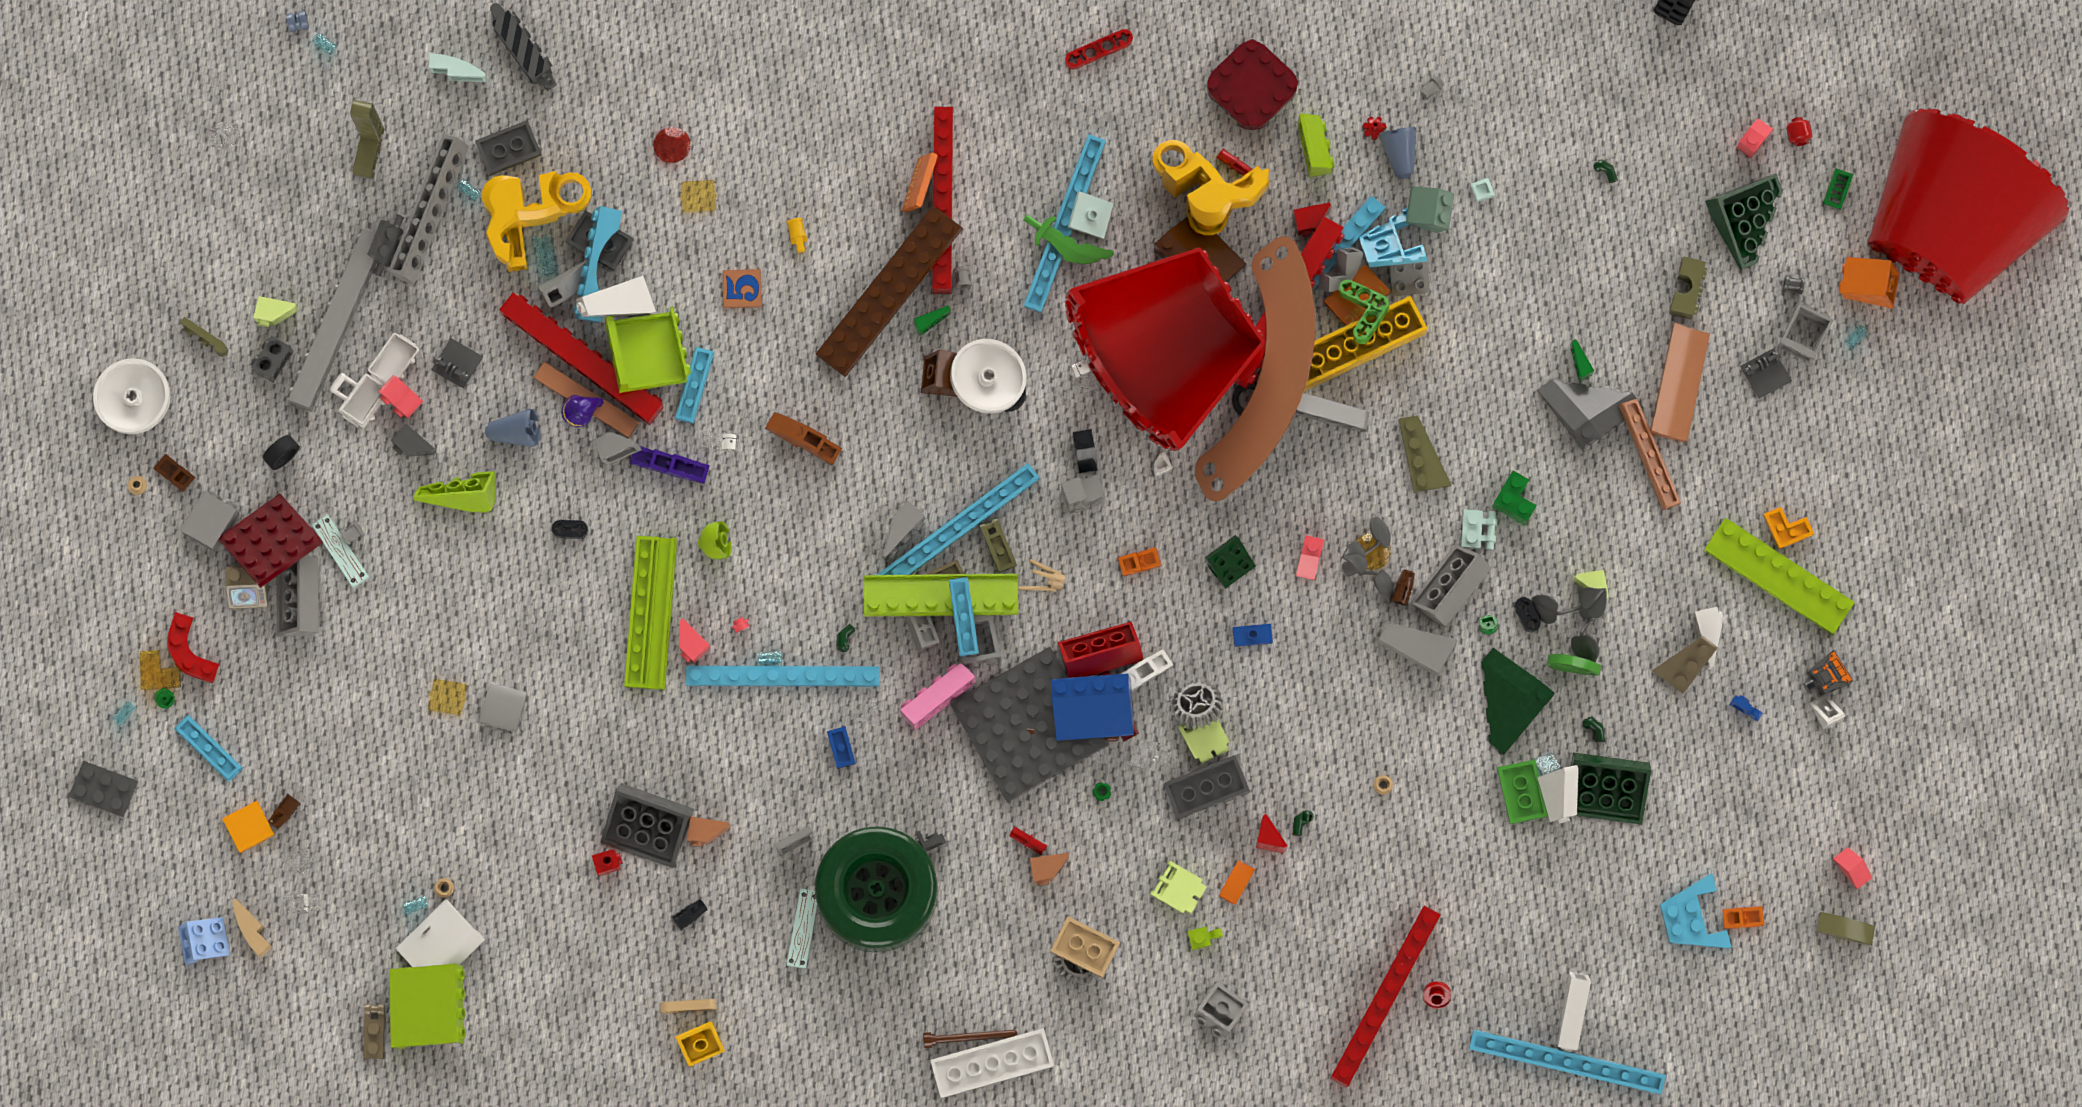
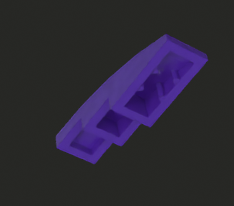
(670, 464)

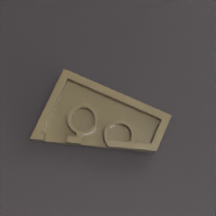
(1685, 665)

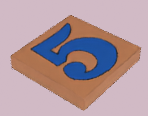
(742, 288)

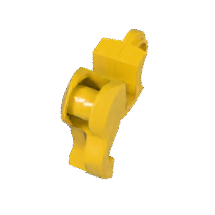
(1214, 200)
(506, 204)

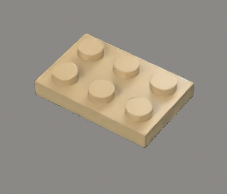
(1085, 947)

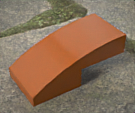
(1140, 561)
(1236, 882)
(1743, 917)

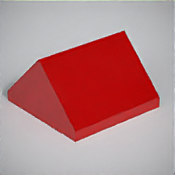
(1269, 837)

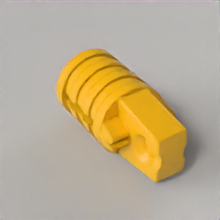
(797, 233)

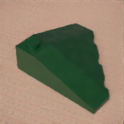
(1742, 217)
(1512, 699)

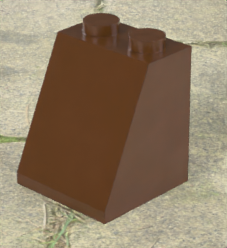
(937, 373)

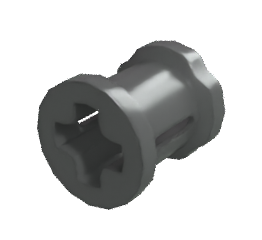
(1793, 284)

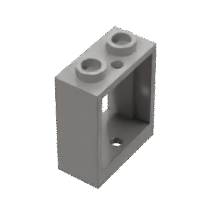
(1797, 349)
(990, 659)

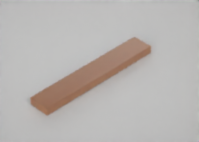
(567, 387)
(1649, 454)

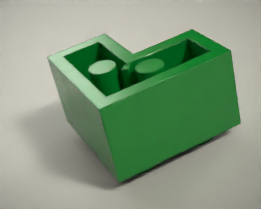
(1510, 500)

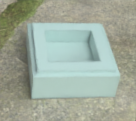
(1482, 190)

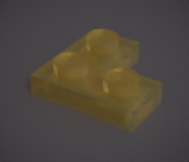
(153, 676)

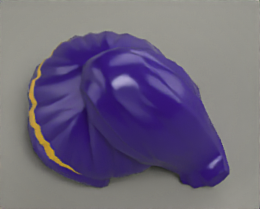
(579, 409)

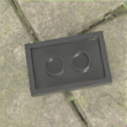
(508, 148)
(613, 249)
(103, 789)

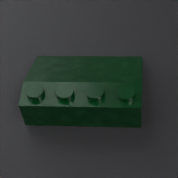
(1611, 788)

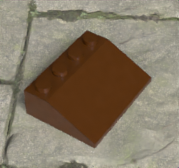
(1184, 238)

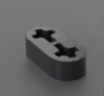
(570, 534)
(1531, 612)

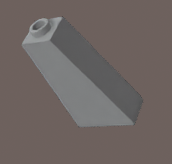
(1420, 647)

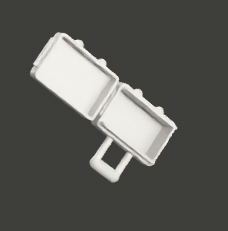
(391, 360)

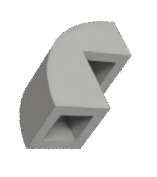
(1347, 266)

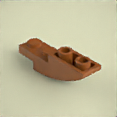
(804, 437)

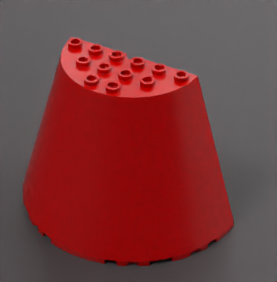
(1962, 203)
(1164, 341)

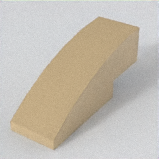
(250, 929)

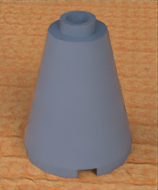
(1400, 150)
(515, 429)

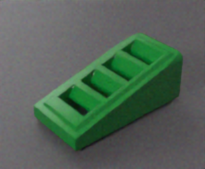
(1837, 172)
(929, 320)
(1581, 363)

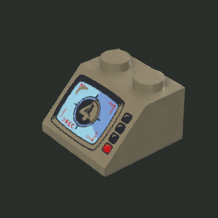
(243, 591)

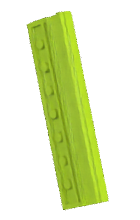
(1779, 576)
(932, 597)
(650, 613)

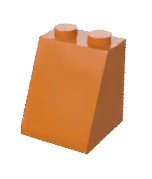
(1870, 281)

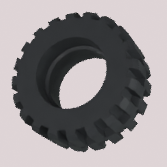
(1673, 10)

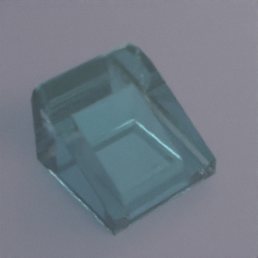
(1547, 764)

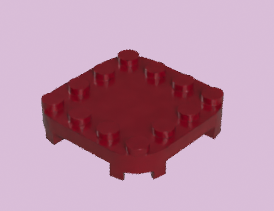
(1252, 85)

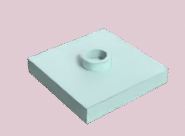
(1090, 215)

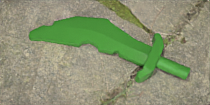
(1066, 245)

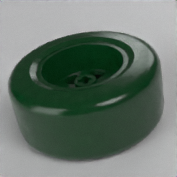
(866, 850)

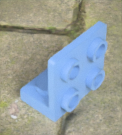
(203, 939)

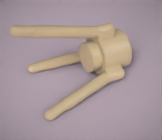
(1055, 579)

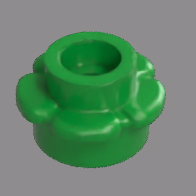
(1101, 786)

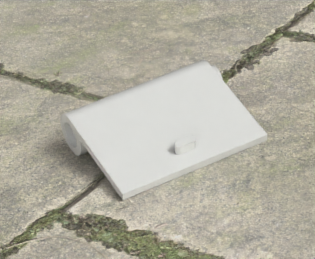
(441, 939)

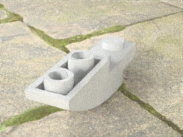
(1148, 669)

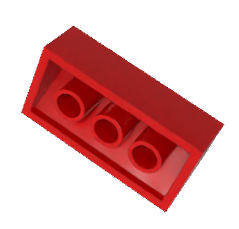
(1101, 651)

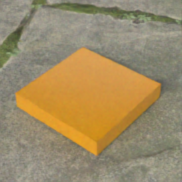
(248, 826)

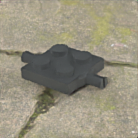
(385, 243)

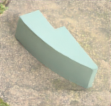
(455, 68)

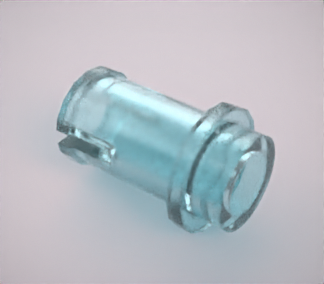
(324, 43)
(465, 187)
(1859, 333)
(770, 657)
(124, 713)
(415, 905)

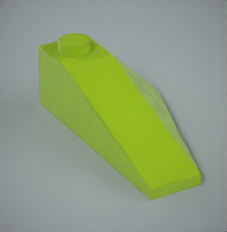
(470, 495)

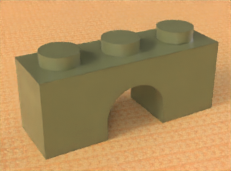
(1692, 272)

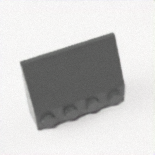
(646, 825)

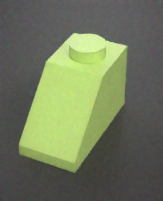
(273, 311)

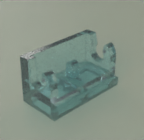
(545, 255)

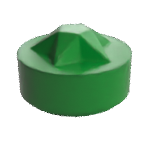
(1488, 624)
(164, 698)

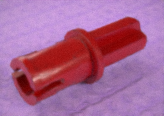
(1233, 162)
(1028, 841)

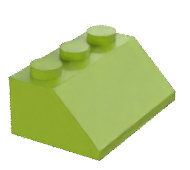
(1315, 145)

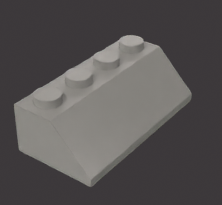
(1451, 585)
(298, 599)

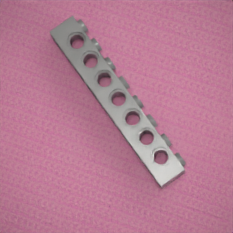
(428, 209)

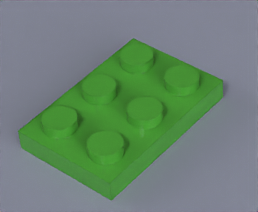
(1522, 792)

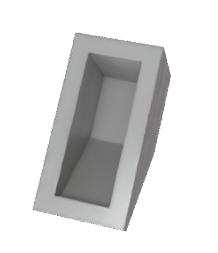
(615, 447)

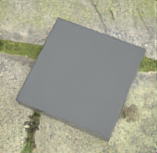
(794, 840)

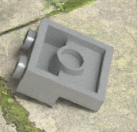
(1220, 1010)

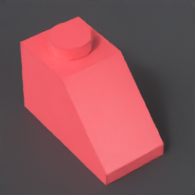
(1754, 138)
(1309, 557)
(691, 643)

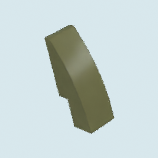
(1844, 928)

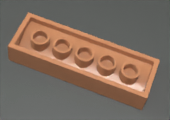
(1679, 383)

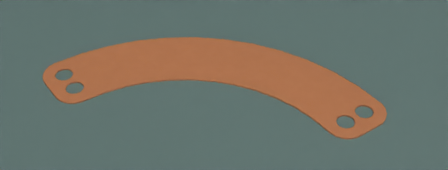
(1283, 376)

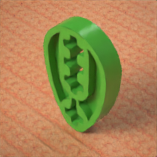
(1573, 664)

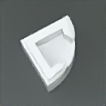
(1162, 464)

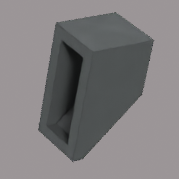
(411, 443)

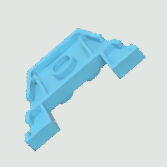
(1384, 248)
(1685, 920)

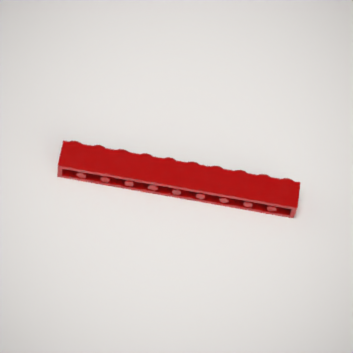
(943, 191)
(1315, 254)
(578, 356)
(1385, 996)

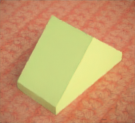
(1592, 579)

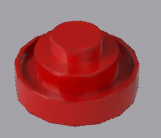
(1437, 995)

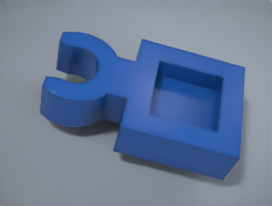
(1743, 705)

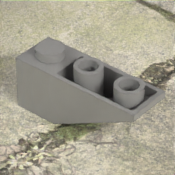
(562, 286)
(904, 523)

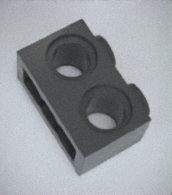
(276, 361)

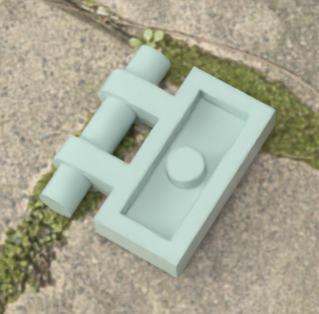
(1472, 529)

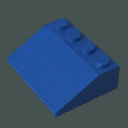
(1092, 707)

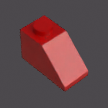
(1308, 218)

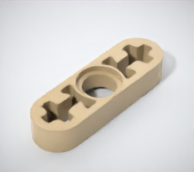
(693, 1005)

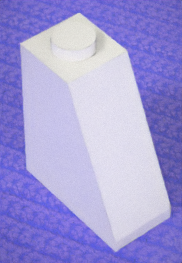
(1560, 793)

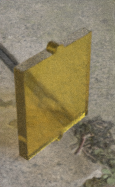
(698, 196)
(447, 697)

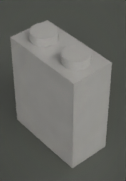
(209, 520)

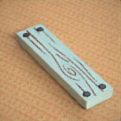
(340, 551)
(802, 929)

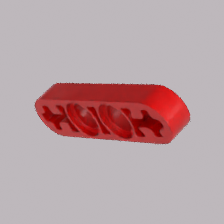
(1097, 46)

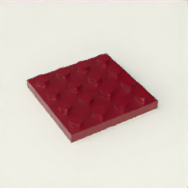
(270, 540)

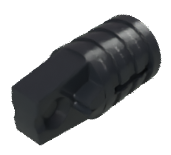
(689, 914)

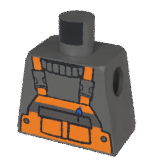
(1828, 675)

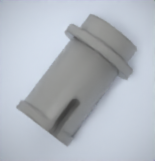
(1432, 87)

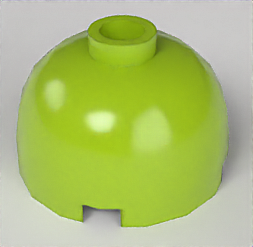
(714, 541)

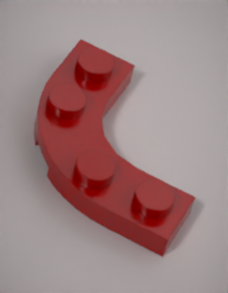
(183, 656)

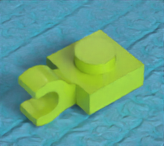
(1201, 938)

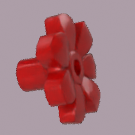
(1374, 127)

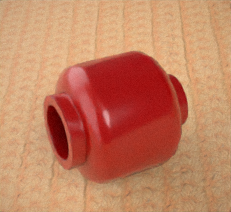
(1799, 131)

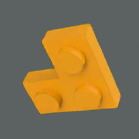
(1785, 533)

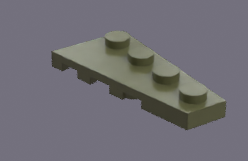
(1422, 460)

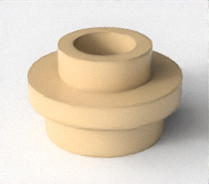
(141, 489)
(1383, 778)
(444, 881)

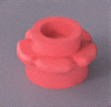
(740, 624)

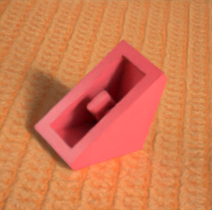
(1853, 867)

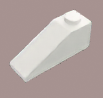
(1709, 625)

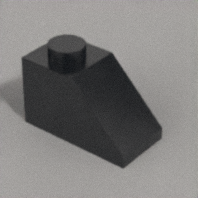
(1085, 451)

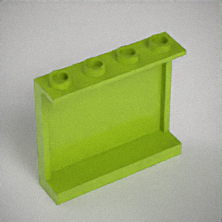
(647, 351)
(427, 1005)

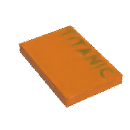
(919, 182)
(1348, 311)

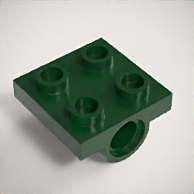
(1230, 561)

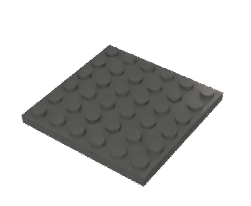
(998, 722)

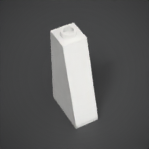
(619, 300)
(1573, 1011)

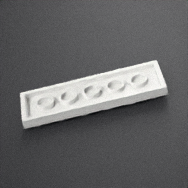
(992, 1063)

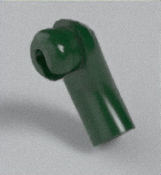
(1607, 168)
(842, 638)
(1596, 726)
(1300, 820)

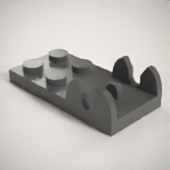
(1207, 787)

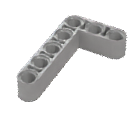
(1333, 413)

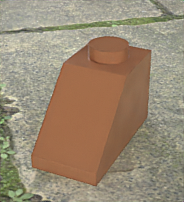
(705, 830)
(1047, 867)

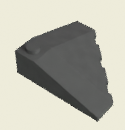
(1585, 410)

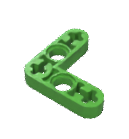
(1371, 309)

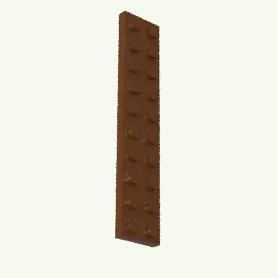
(889, 291)

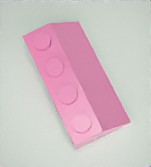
(937, 696)

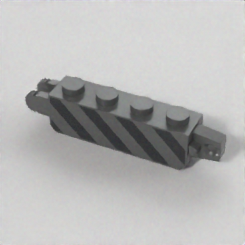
(521, 47)

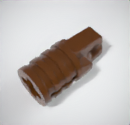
(1403, 588)
(284, 811)

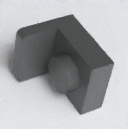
(934, 840)

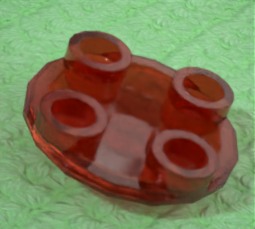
(672, 144)

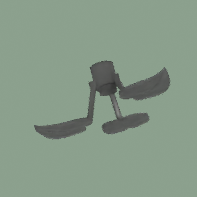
(1357, 562)
(1592, 606)

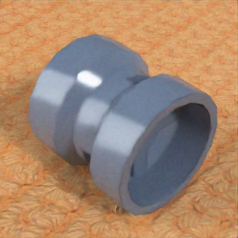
(302, 21)

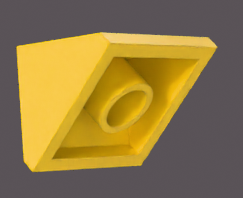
(700, 1043)

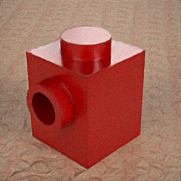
(607, 862)

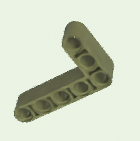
(370, 131)

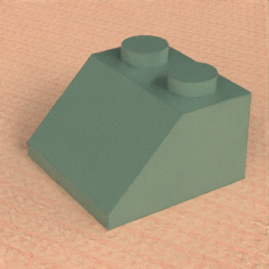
(1430, 208)

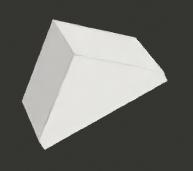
(1826, 711)

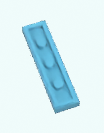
(695, 385)
(963, 616)
(208, 748)

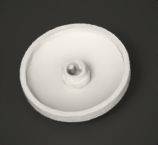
(988, 376)
(131, 396)

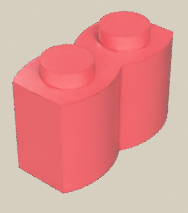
(400, 397)

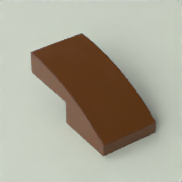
(174, 472)

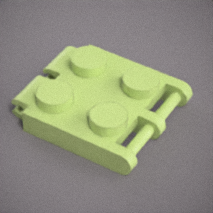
(1206, 740)
(1179, 889)

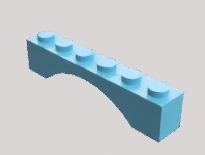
(604, 226)

